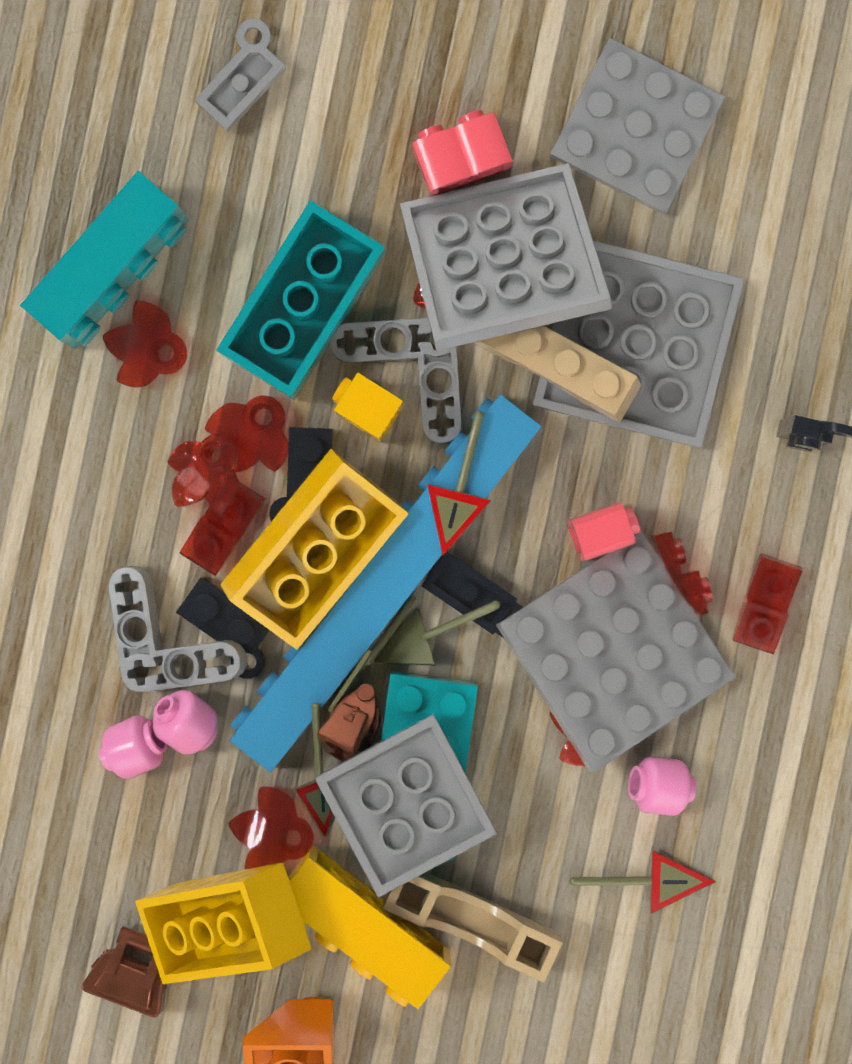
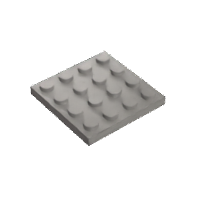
(504, 257)
(666, 329)
(615, 652)

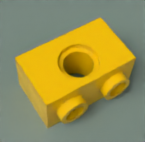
(367, 406)

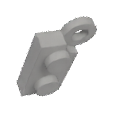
(242, 79)

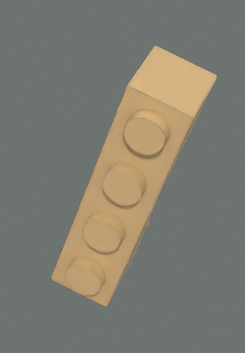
(570, 367)
(497, 930)

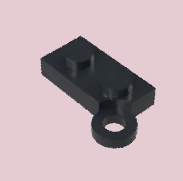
(810, 434)
(305, 452)
(222, 620)

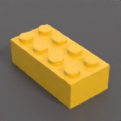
(313, 549)
(224, 924)
(377, 941)

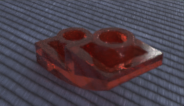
(218, 535)
(688, 584)
(766, 603)

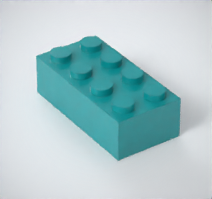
(106, 262)
(302, 300)
(419, 696)

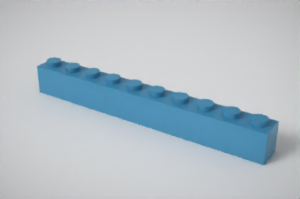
(376, 592)

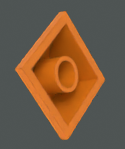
(294, 1034)

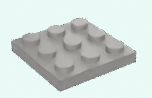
(637, 126)
(405, 805)

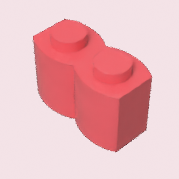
(461, 153)
(603, 530)

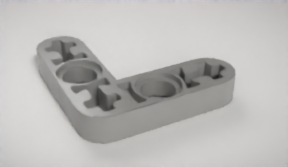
(427, 361)
(149, 649)

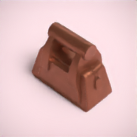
(351, 724)
(127, 979)

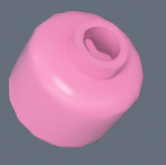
(185, 722)
(131, 747)
(661, 786)

